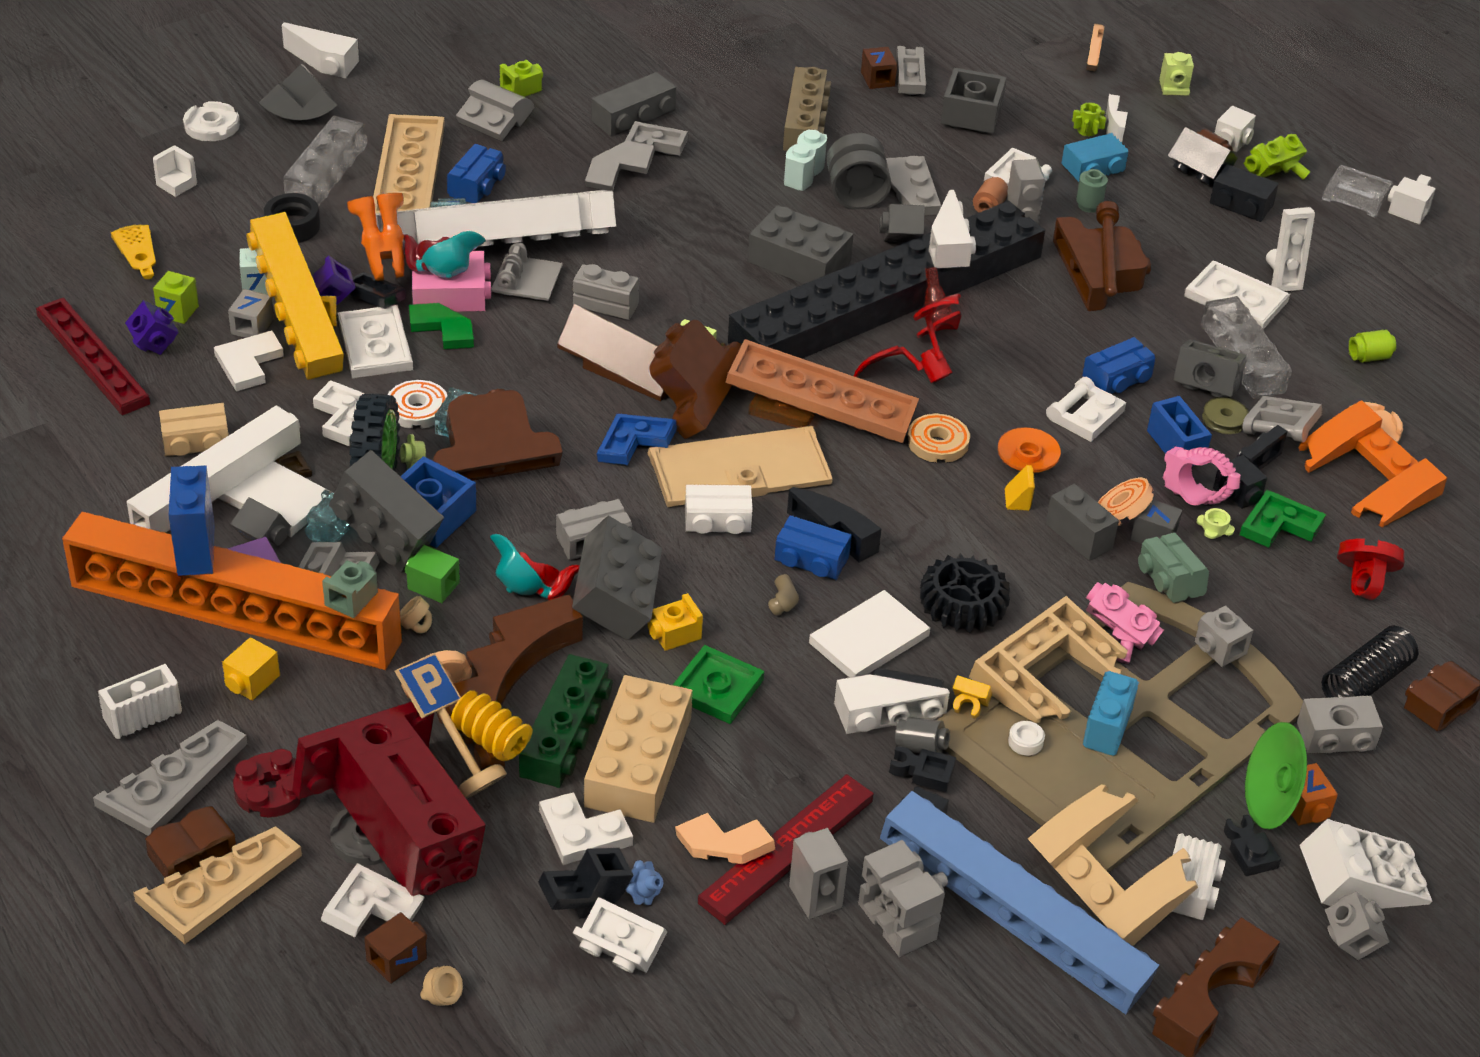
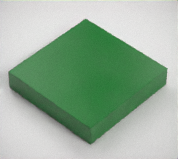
(720, 683)

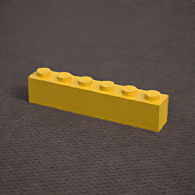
(295, 296)

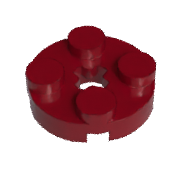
(262, 768)

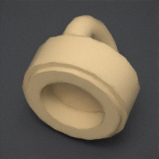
(413, 612)
(442, 986)

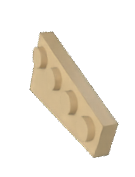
(201, 896)

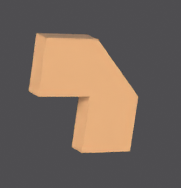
(705, 839)

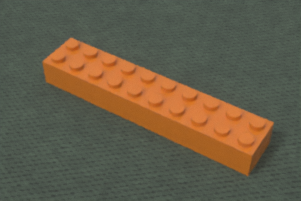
(240, 594)

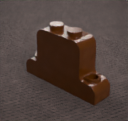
(1084, 259)
(693, 374)
(494, 437)

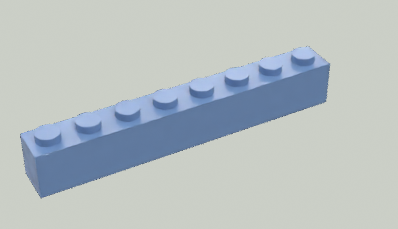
(1022, 903)

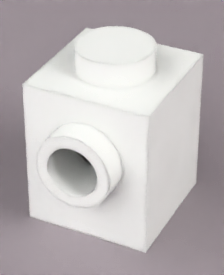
(1236, 127)

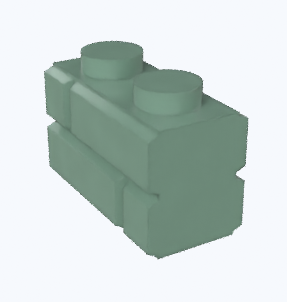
(1173, 567)

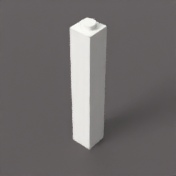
(227, 464)

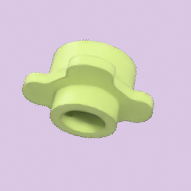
(412, 451)
(1215, 523)

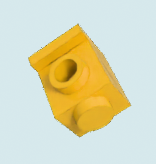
(676, 623)

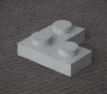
(663, 139)

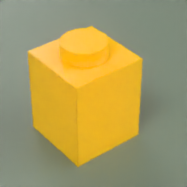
(251, 669)

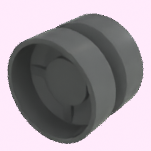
(858, 171)

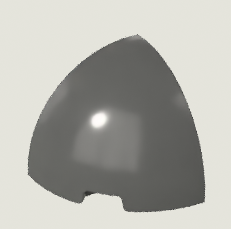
(299, 97)

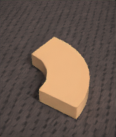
(1095, 47)

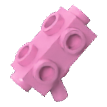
(1129, 623)

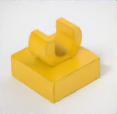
(973, 692)

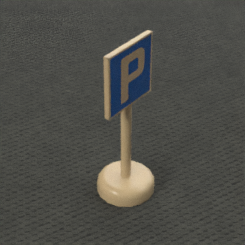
(433, 692)

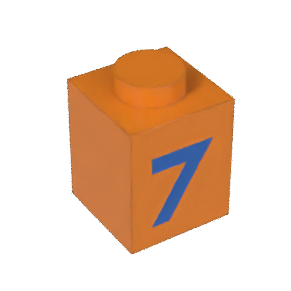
(1316, 799)

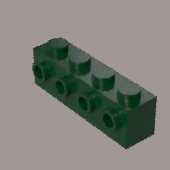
(565, 721)

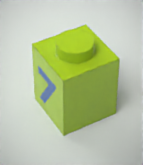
(177, 295)

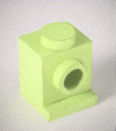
(1176, 73)

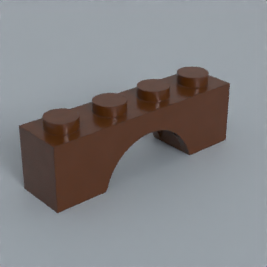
(1239, 958)

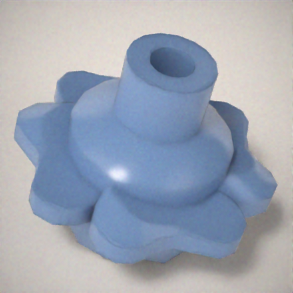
(645, 883)

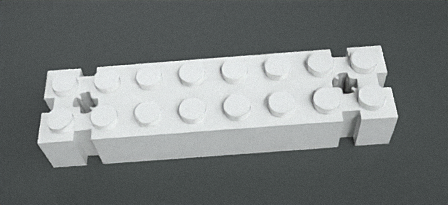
(512, 218)

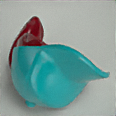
(442, 257)

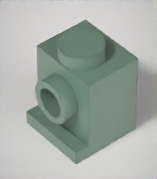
(354, 581)

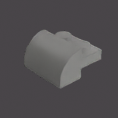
(494, 109)

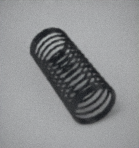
(1380, 638)

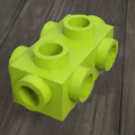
(1277, 156)

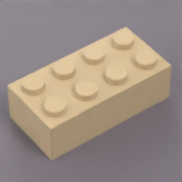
(638, 748)

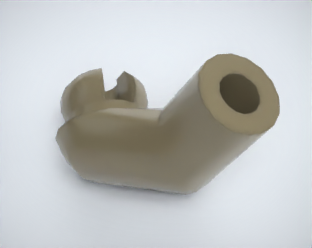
(786, 597)

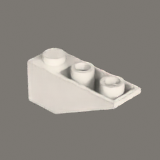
(950, 236)
(881, 702)

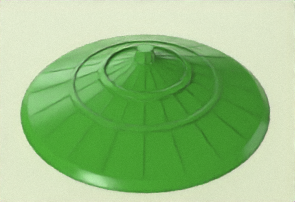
(1275, 775)

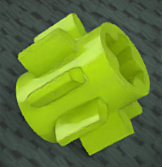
(1089, 119)

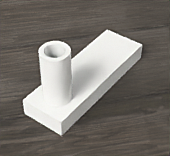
(1293, 247)

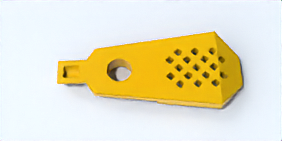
(136, 245)

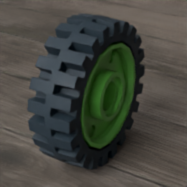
(375, 428)

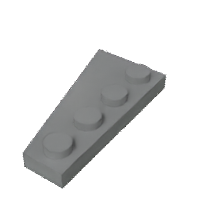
(173, 779)

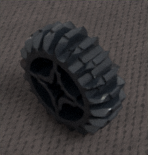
(964, 593)

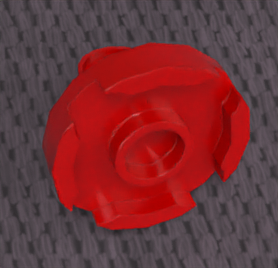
(1370, 562)

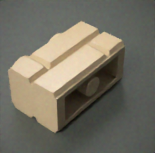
(192, 428)

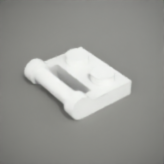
(1092, 416)

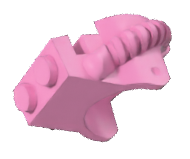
(1180, 480)

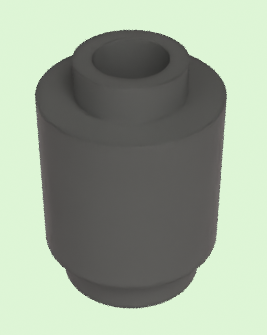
(922, 734)

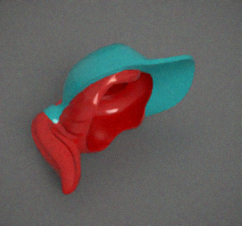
(529, 577)

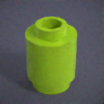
(1372, 346)

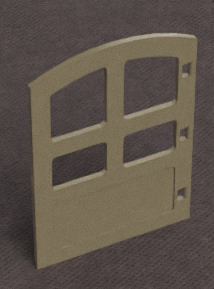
(1068, 770)

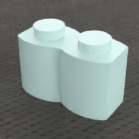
(805, 159)

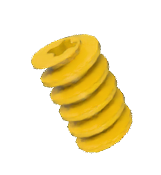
(491, 725)

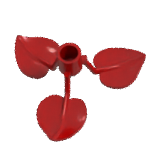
(933, 360)

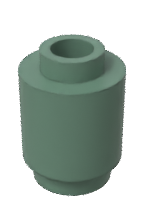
(1091, 190)

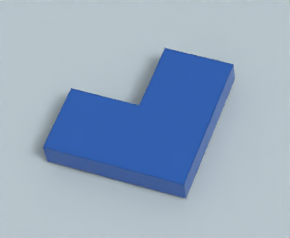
(633, 430)

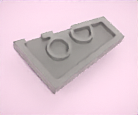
(913, 183)

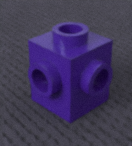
(151, 328)

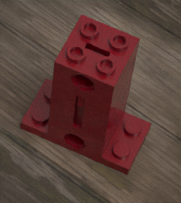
(396, 795)

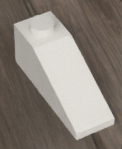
(321, 50)

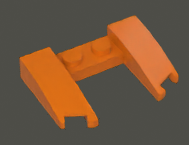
(1360, 428)

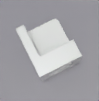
(175, 170)

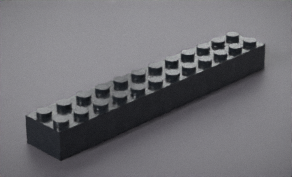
(884, 287)

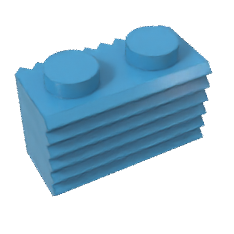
(1098, 153)
(1110, 713)

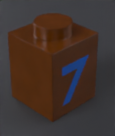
(878, 67)
(396, 947)

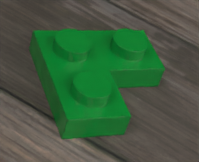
(1281, 513)

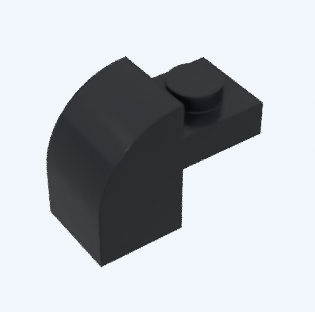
(599, 874)

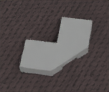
(626, 156)

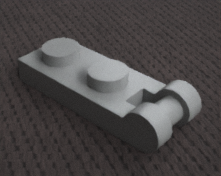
(911, 70)

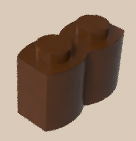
(1442, 695)
(187, 842)

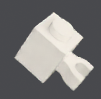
(1411, 198)

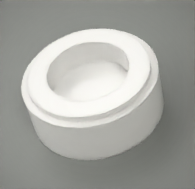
(1026, 738)

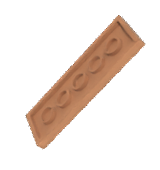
(822, 390)

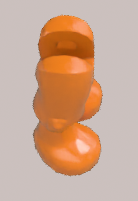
(382, 244)

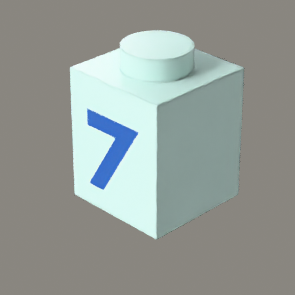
(250, 276)

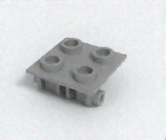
(526, 275)

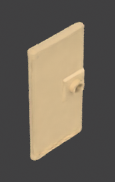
(763, 460)

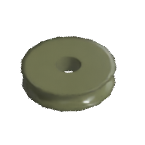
(1218, 407)

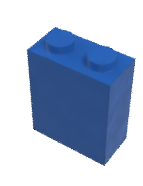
(191, 520)

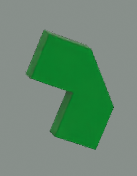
(455, 327)

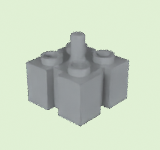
(902, 897)

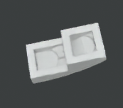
(1115, 119)

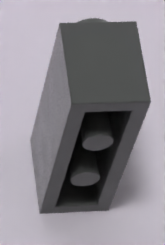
(633, 102)

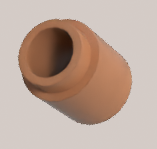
(990, 194)

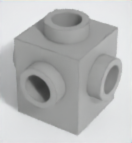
(1223, 635)
(1357, 925)

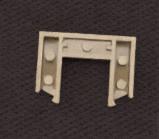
(1058, 626)
(1126, 911)

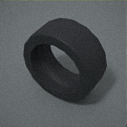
(298, 205)

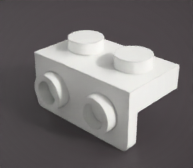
(620, 935)

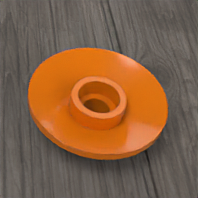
(1029, 447)

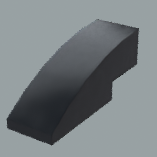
(838, 516)

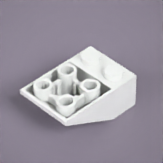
(1364, 862)

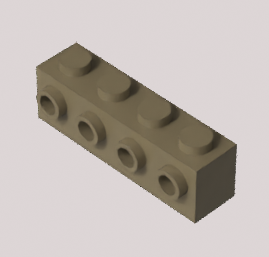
(806, 104)

